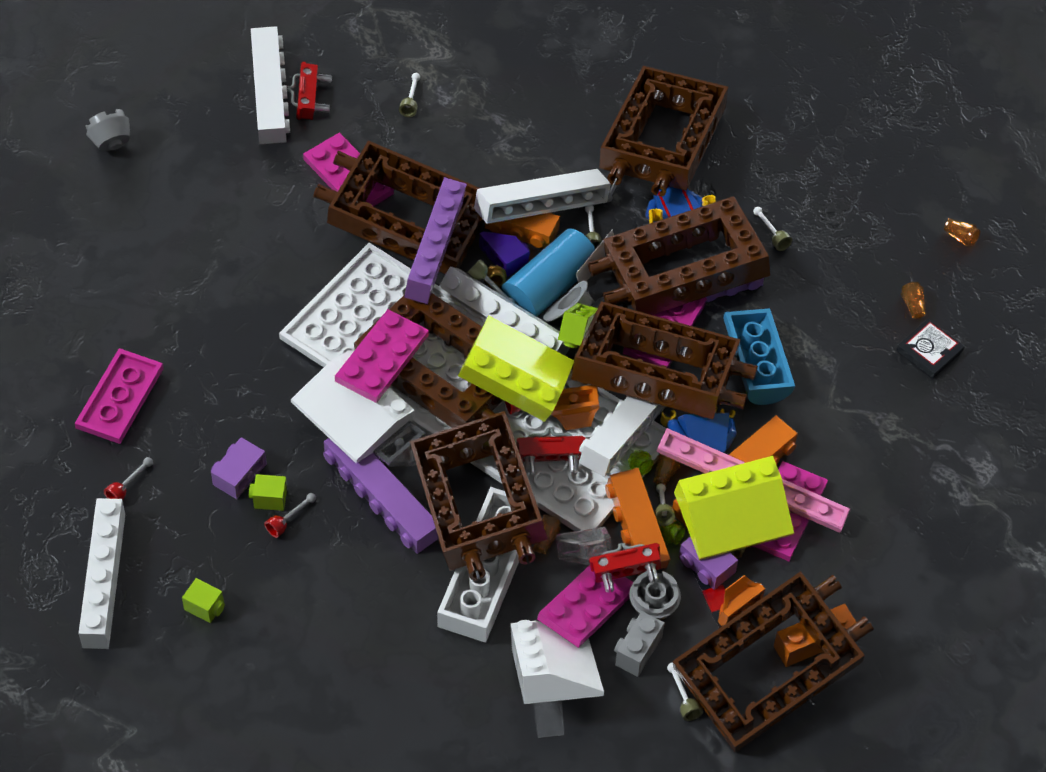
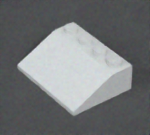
(347, 417)
(551, 665)

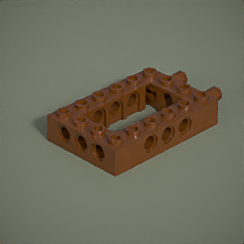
(378, 164)
(665, 168)
(691, 282)
(665, 338)
(426, 386)
(492, 536)
(790, 598)

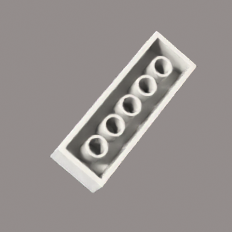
(474, 604)

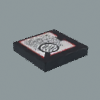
(930, 348)

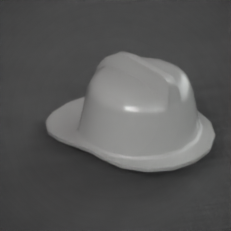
(576, 295)

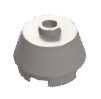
(109, 131)
(656, 598)

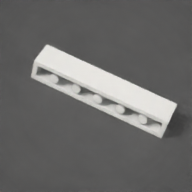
(268, 85)
(541, 196)
(499, 307)
(617, 434)
(102, 574)

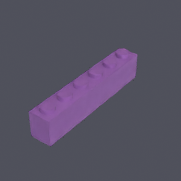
(435, 241)
(385, 496)

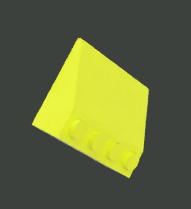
(516, 368)
(734, 507)

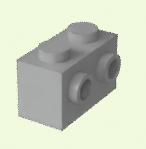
(639, 643)

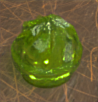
(641, 460)
(673, 533)

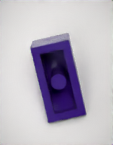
(504, 251)

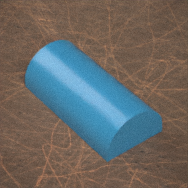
(549, 272)
(761, 347)

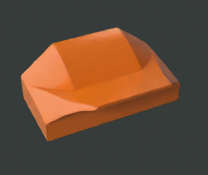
(577, 407)
(739, 598)

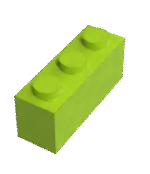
(575, 324)

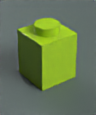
(269, 492)
(203, 600)

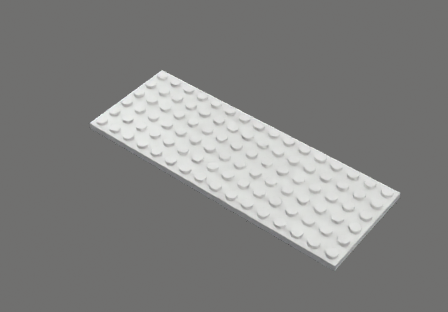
(373, 285)

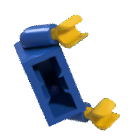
(674, 203)
(715, 432)

